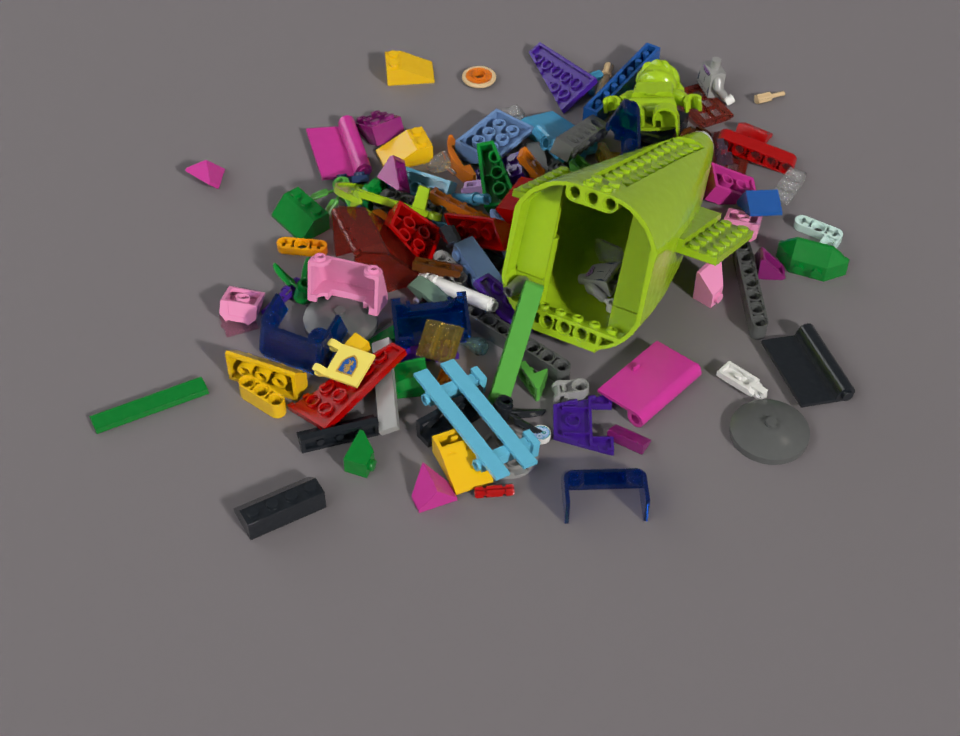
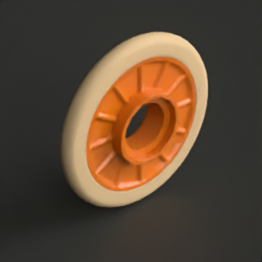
(470, 77)

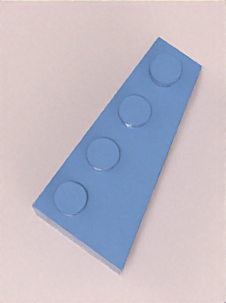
(474, 261)

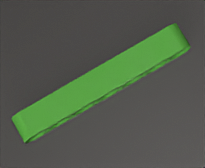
(516, 340)

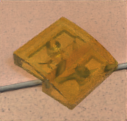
(439, 341)

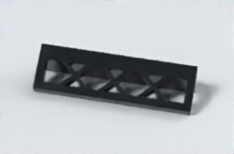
(439, 425)
(341, 433)

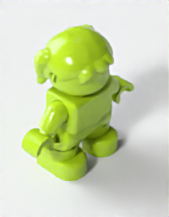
(657, 95)

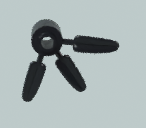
(504, 406)

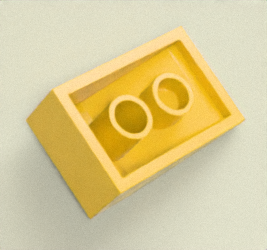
(407, 69)
(410, 146)

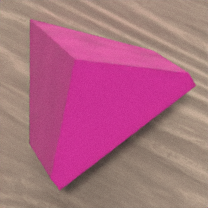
(207, 172)
(431, 490)

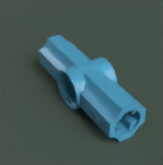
(545, 139)

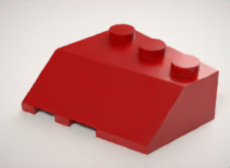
(413, 230)

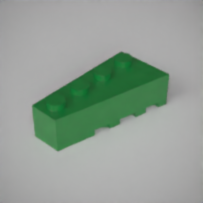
(493, 174)

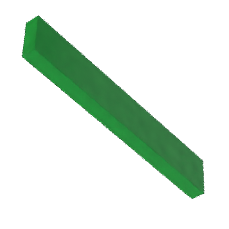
(149, 405)

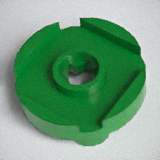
(375, 186)

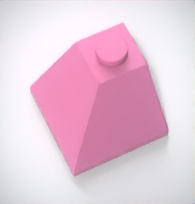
(709, 285)

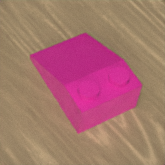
(726, 185)

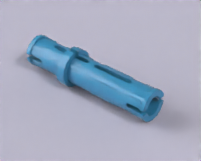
(474, 198)

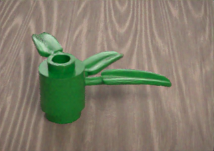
(301, 290)

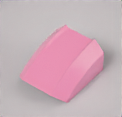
(739, 217)
(241, 304)

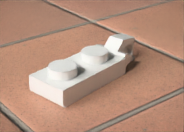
(742, 380)

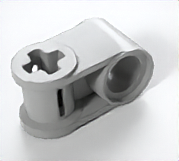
(570, 390)

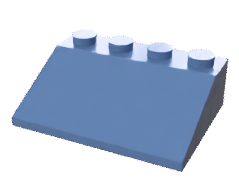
(497, 126)

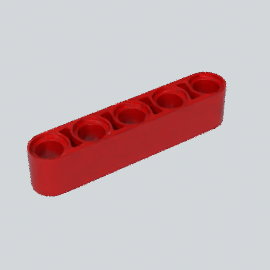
(758, 151)

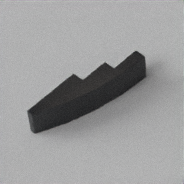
(449, 235)

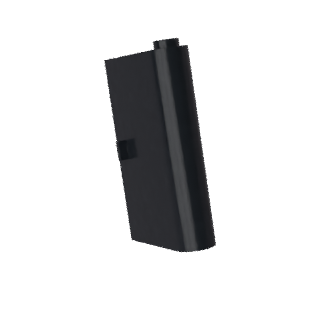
(809, 368)

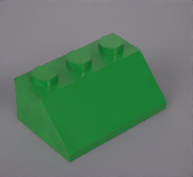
(301, 215)

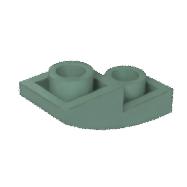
(428, 290)

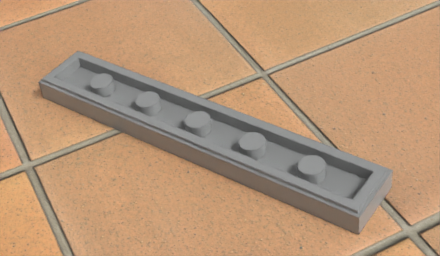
(386, 397)

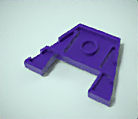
(574, 424)

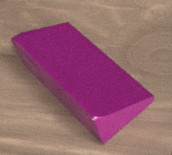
(629, 439)

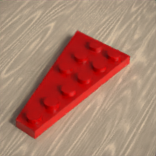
(335, 399)

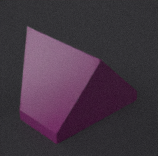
(768, 266)

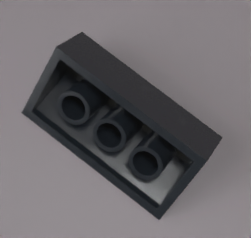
(281, 507)

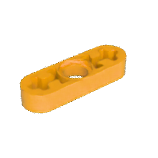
(289, 242)

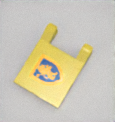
(347, 365)

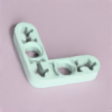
(833, 235)

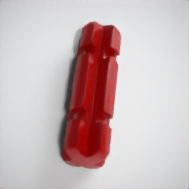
(494, 490)

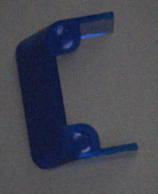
(293, 348)
(605, 479)

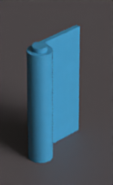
(557, 126)

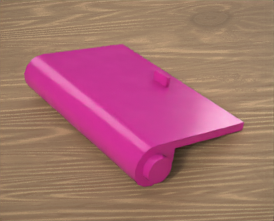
(339, 149)
(650, 382)

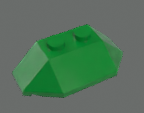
(812, 259)

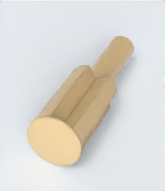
(766, 97)

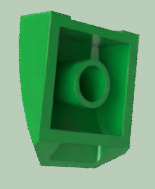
(406, 384)

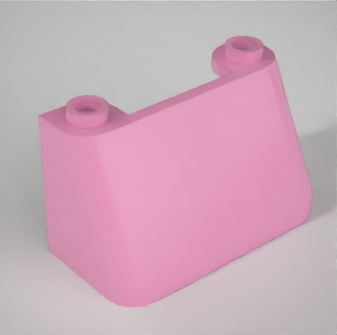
(348, 280)

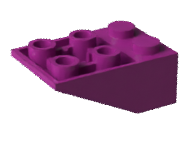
(379, 127)

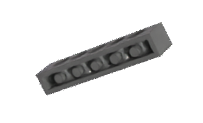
(579, 138)

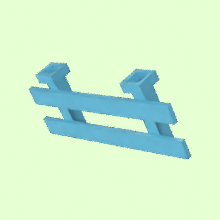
(489, 460)

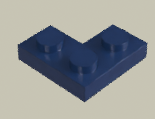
(359, 177)

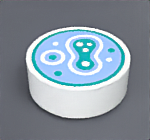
(545, 436)

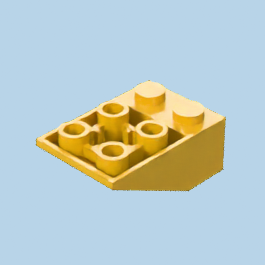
(456, 462)

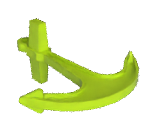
(354, 193)

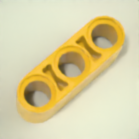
(262, 396)

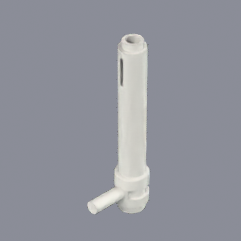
(450, 288)

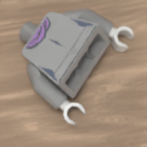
(712, 80)
(602, 281)

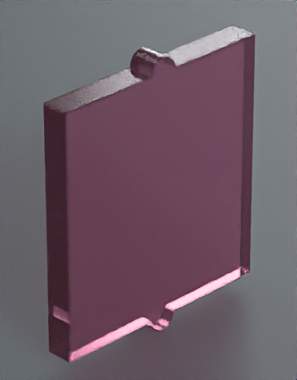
(234, 328)

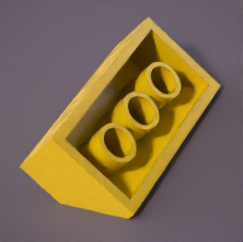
(280, 377)

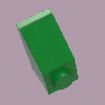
(360, 456)

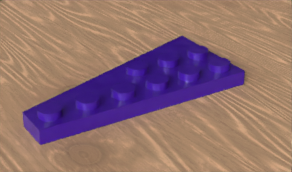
(564, 79)

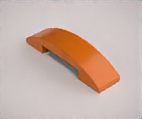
(463, 173)

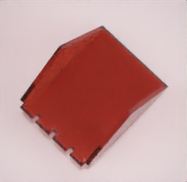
(373, 244)

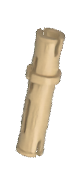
(607, 72)

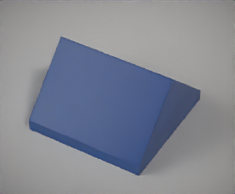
(760, 202)

